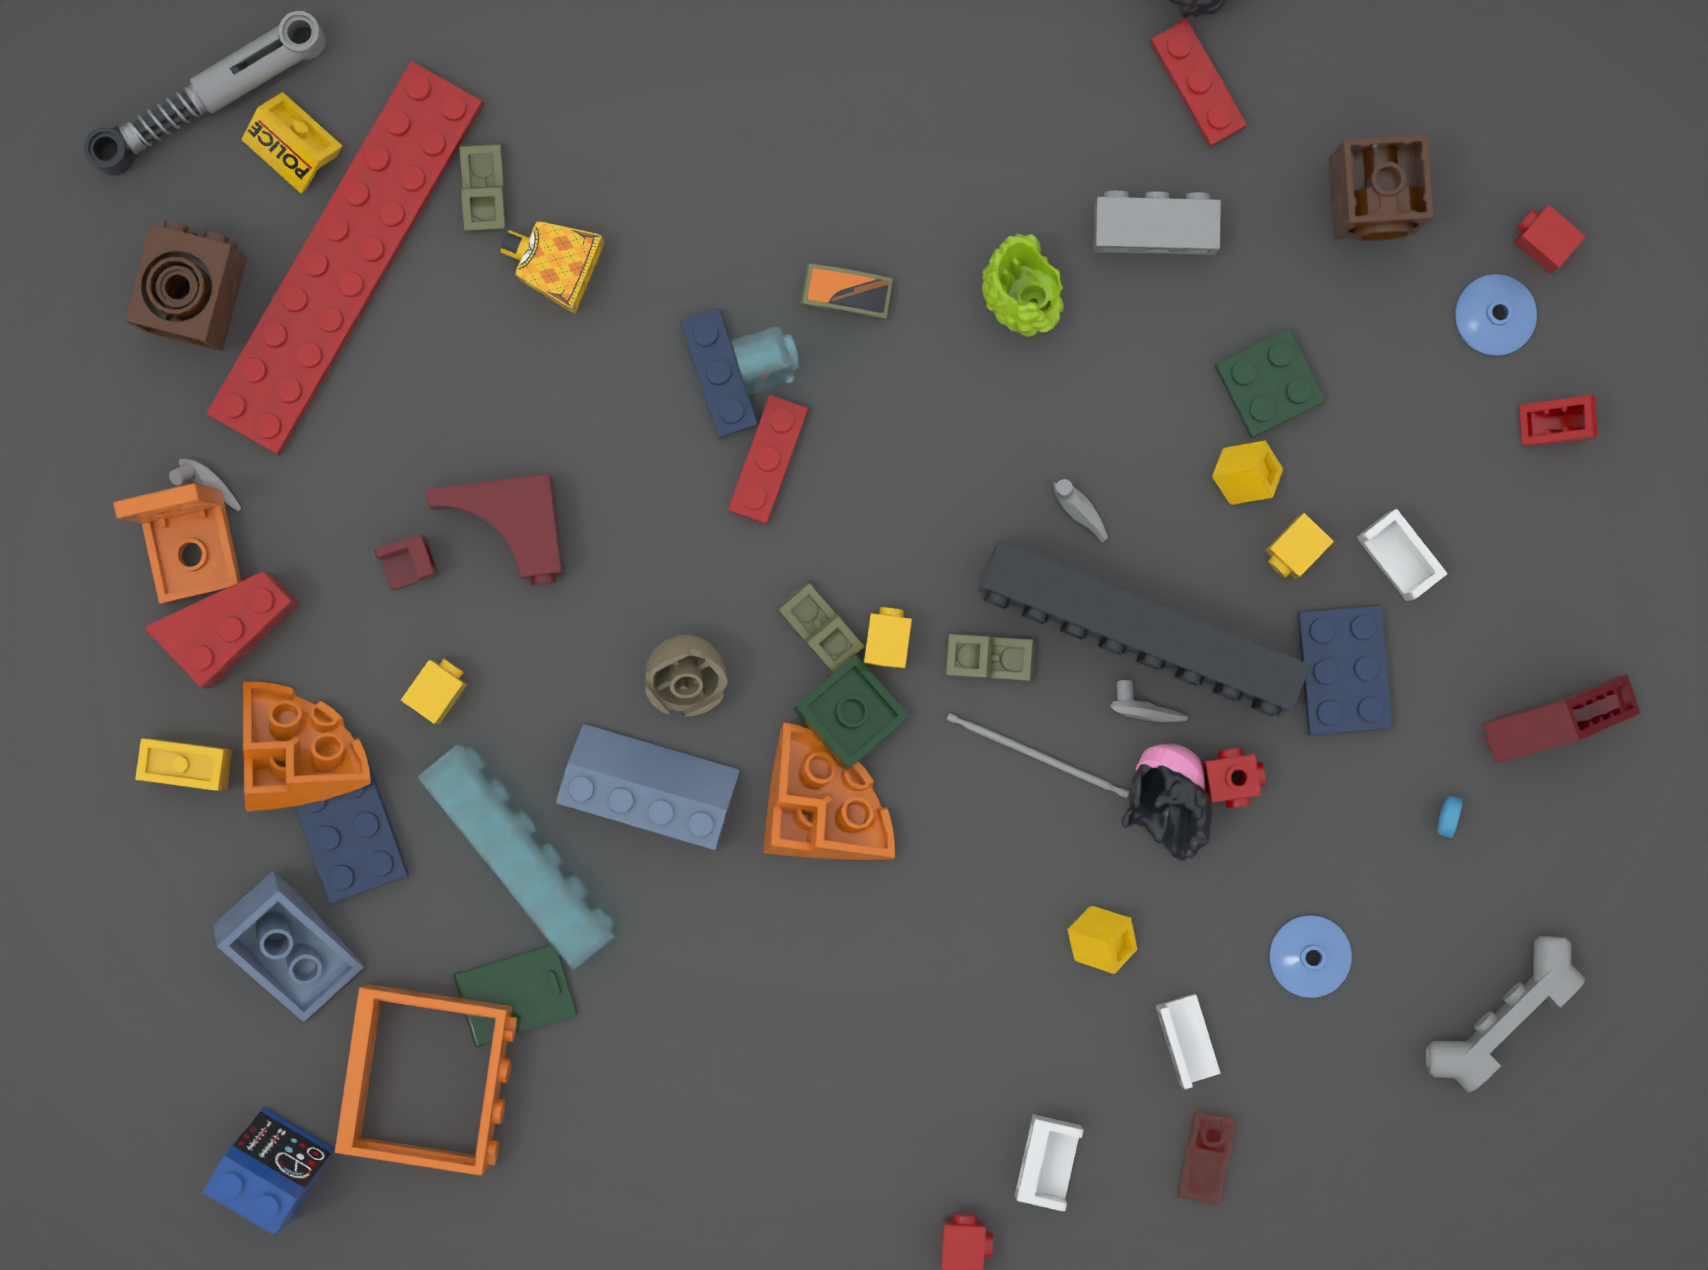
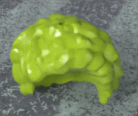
(1023, 286)

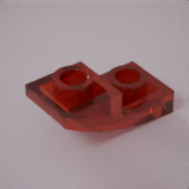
(1206, 1158)

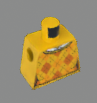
(555, 261)

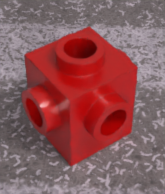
(1218, 777)

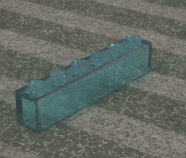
(516, 855)

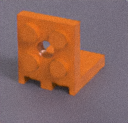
(172, 522)

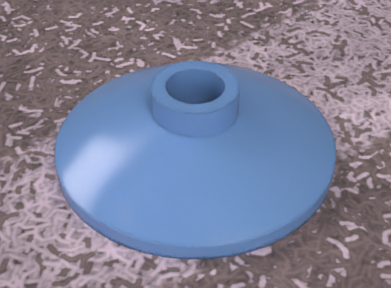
(1477, 323)
(1289, 953)

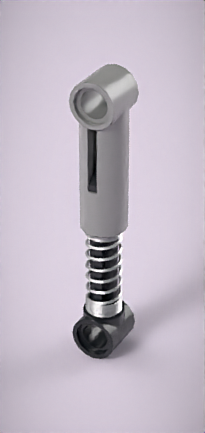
(210, 90)

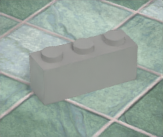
(1156, 224)

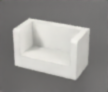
(1401, 555)
(1047, 1162)

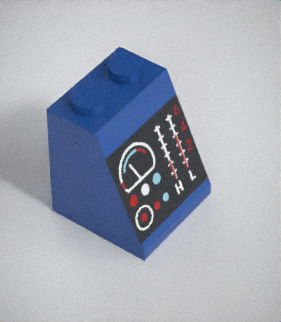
(269, 1171)

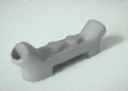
(1552, 980)

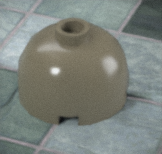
(685, 675)

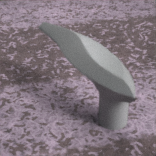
(202, 475)
(1079, 508)
(1142, 709)

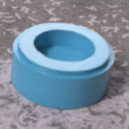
(1449, 816)

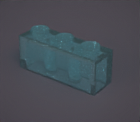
(766, 359)

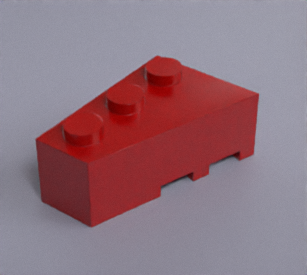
(224, 627)

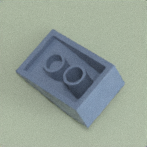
(286, 946)

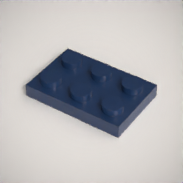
(1347, 671)
(352, 842)

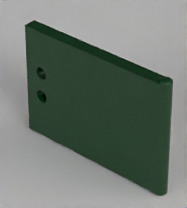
(520, 983)

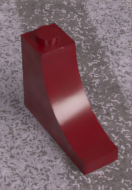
(521, 512)
(1561, 720)

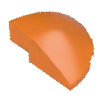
(296, 750)
(821, 807)

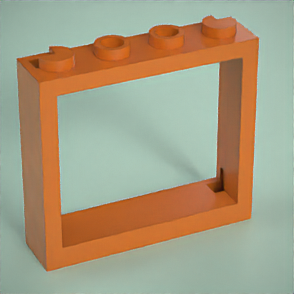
(359, 1072)

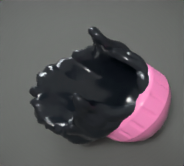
(1171, 799)

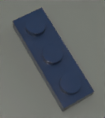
(718, 373)

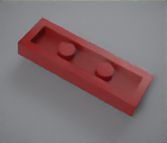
(1198, 83)
(768, 459)

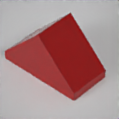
(1558, 421)

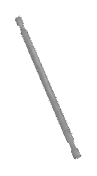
(1037, 755)

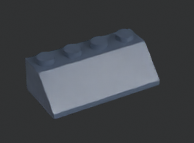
(648, 786)

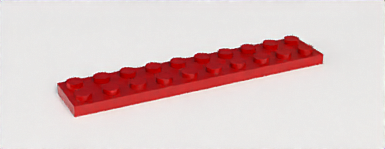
(345, 258)

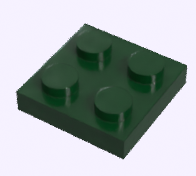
(1270, 383)
(851, 712)

